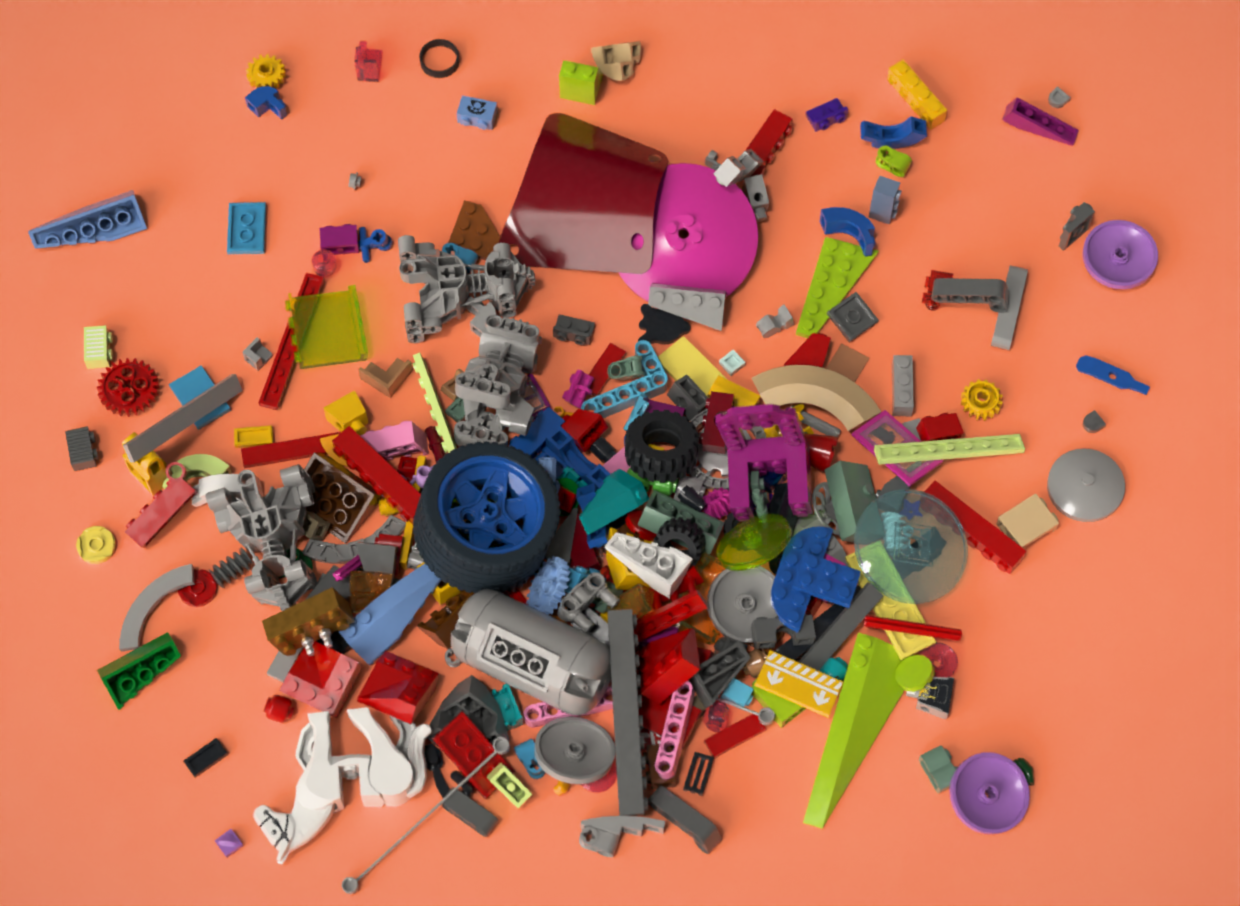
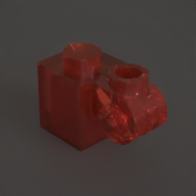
(926, 298)

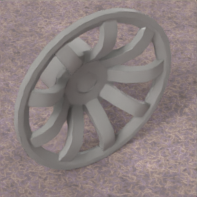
(825, 511)

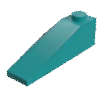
(614, 499)

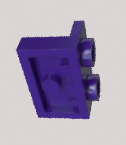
(827, 114)

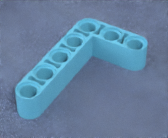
(631, 389)

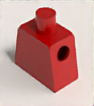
(584, 427)

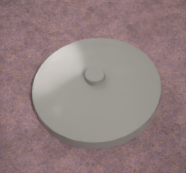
(1086, 485)
(739, 599)
(574, 750)

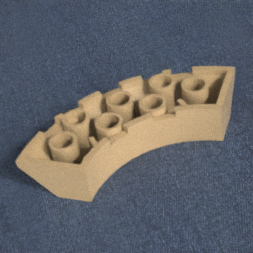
(819, 388)

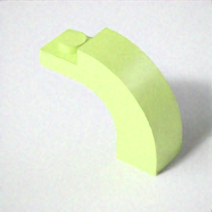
(199, 466)

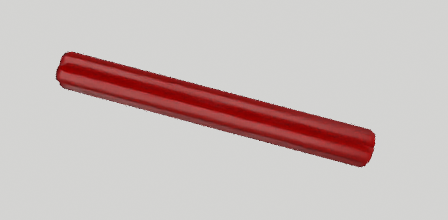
(913, 627)

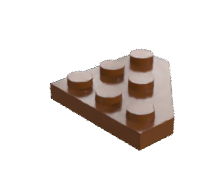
(474, 230)

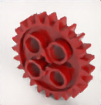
(115, 398)

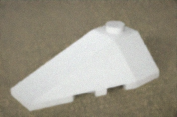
(657, 566)

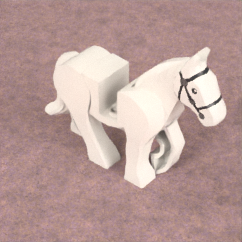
(385, 778)

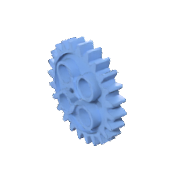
(549, 585)

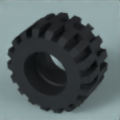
(685, 532)

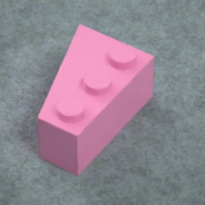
(398, 440)

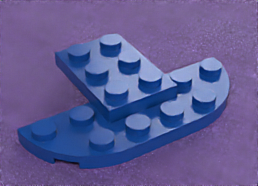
(807, 574)

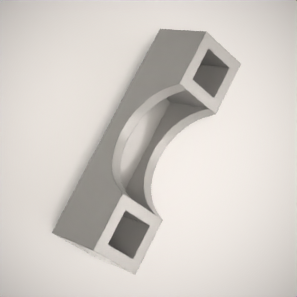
(735, 170)

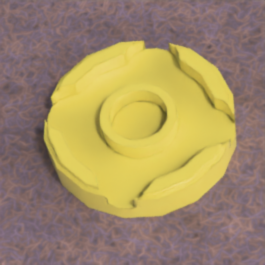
(96, 545)

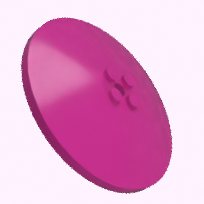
(719, 227)

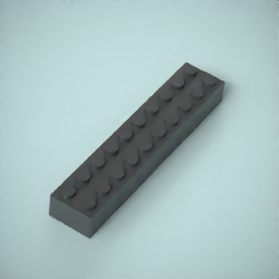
(625, 712)

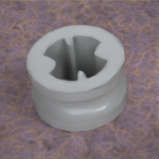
(449, 652)

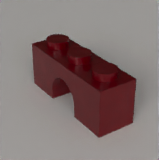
(711, 438)

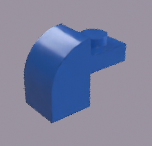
(266, 98)

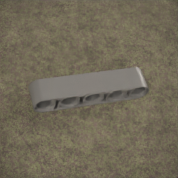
(1006, 321)

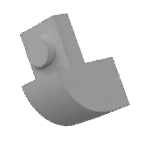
(481, 313)

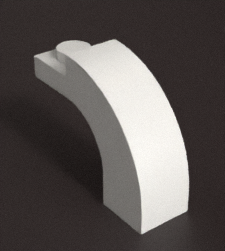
(215, 482)

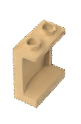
(1028, 521)

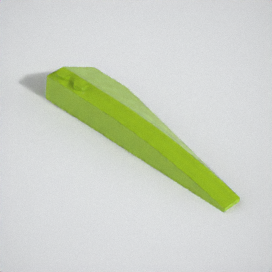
(860, 714)

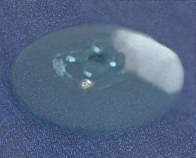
(890, 560)

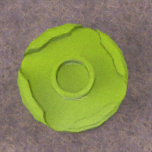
(914, 673)

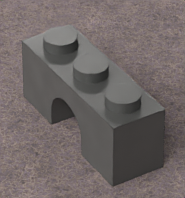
(765, 631)

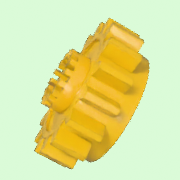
(266, 72)
(990, 395)

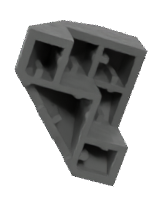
(479, 706)

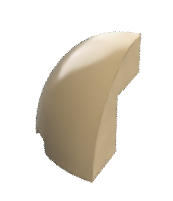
(617, 59)

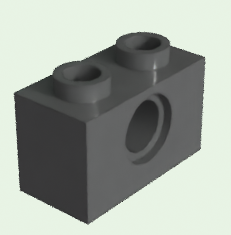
(688, 396)

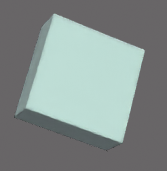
(732, 362)

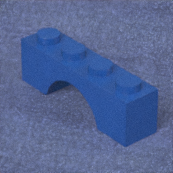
(565, 448)

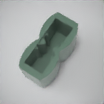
(938, 768)

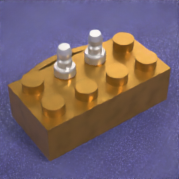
(308, 622)

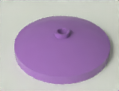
(1120, 254)
(1005, 789)

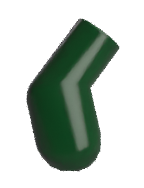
(1027, 769)

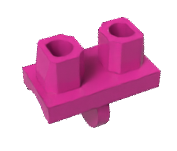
(578, 389)

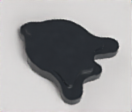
(661, 326)

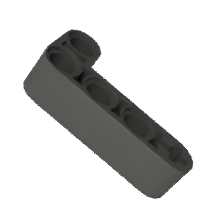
(972, 291)
(685, 818)

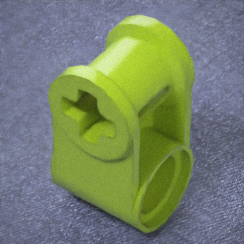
(894, 161)

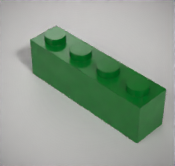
(138, 668)

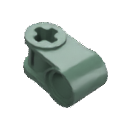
(629, 368)

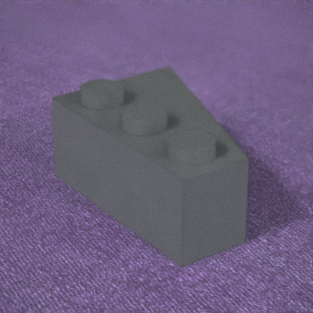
(718, 673)

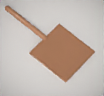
(848, 362)

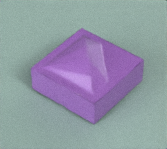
(228, 843)

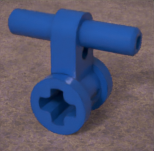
(376, 239)

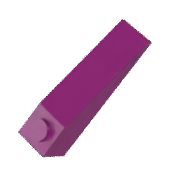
(1033, 120)

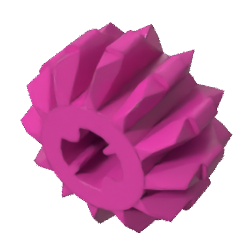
(717, 503)

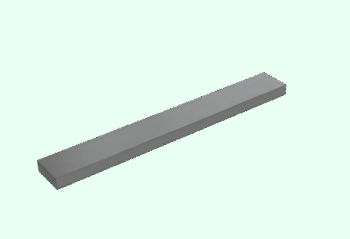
(182, 418)

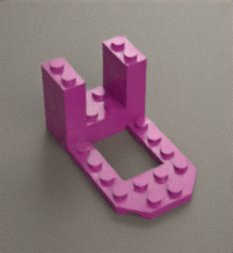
(765, 455)

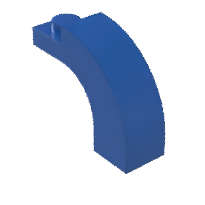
(894, 136)
(849, 222)
(584, 496)

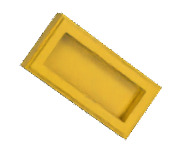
(253, 436)

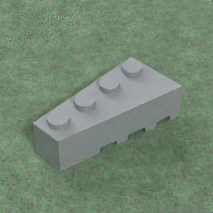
(692, 303)

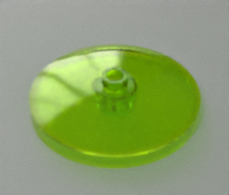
(754, 542)

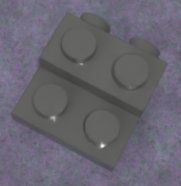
(1076, 225)

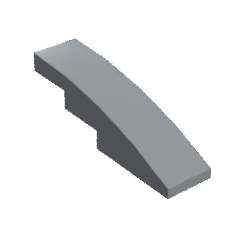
(626, 824)

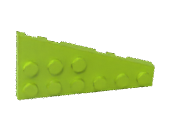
(834, 277)

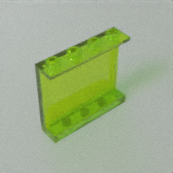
(327, 328)

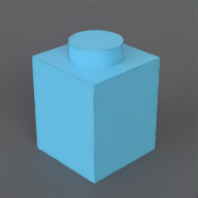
(737, 693)

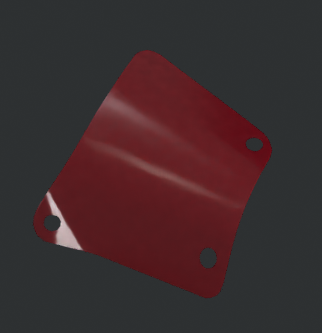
(585, 200)

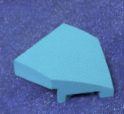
(639, 408)

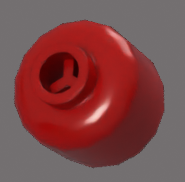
(278, 708)

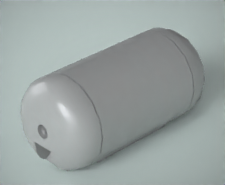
(532, 651)

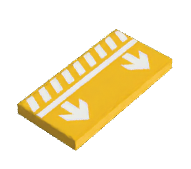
(798, 683)

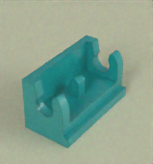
(508, 707)

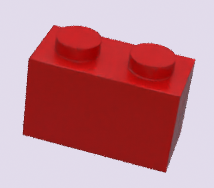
(940, 427)

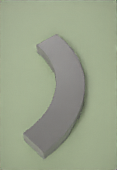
(343, 553)
(146, 602)

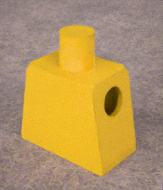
(347, 412)

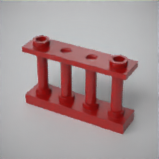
(676, 610)

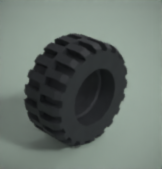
(658, 464)

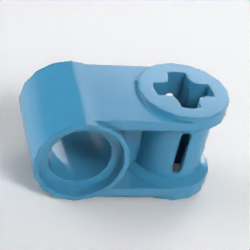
(466, 255)
(526, 755)

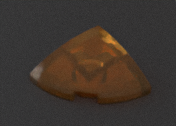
(366, 587)

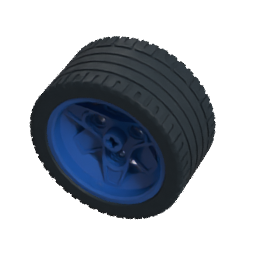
(500, 473)

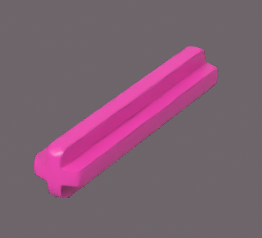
(344, 571)

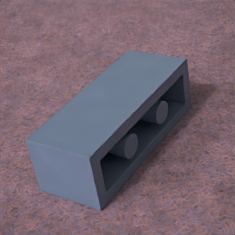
(885, 200)

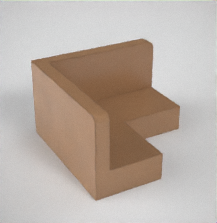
(386, 381)

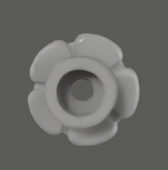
(354, 180)

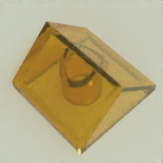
(637, 598)

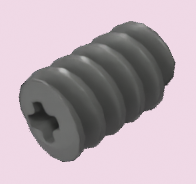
(231, 568)

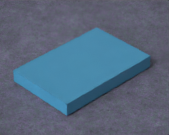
(246, 228)
(193, 385)

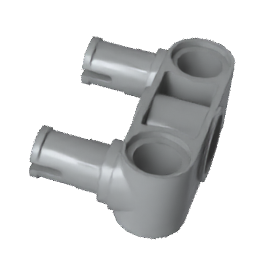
(582, 596)

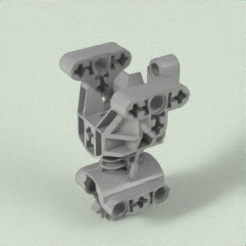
(449, 284)
(498, 382)
(270, 527)

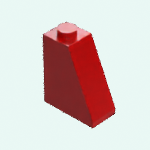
(811, 352)

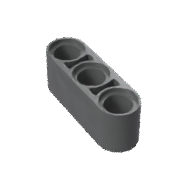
(470, 813)

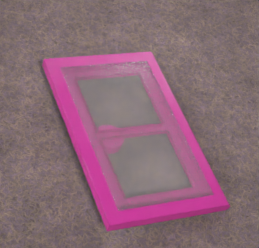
(887, 430)

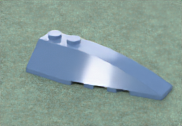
(96, 222)
(387, 616)

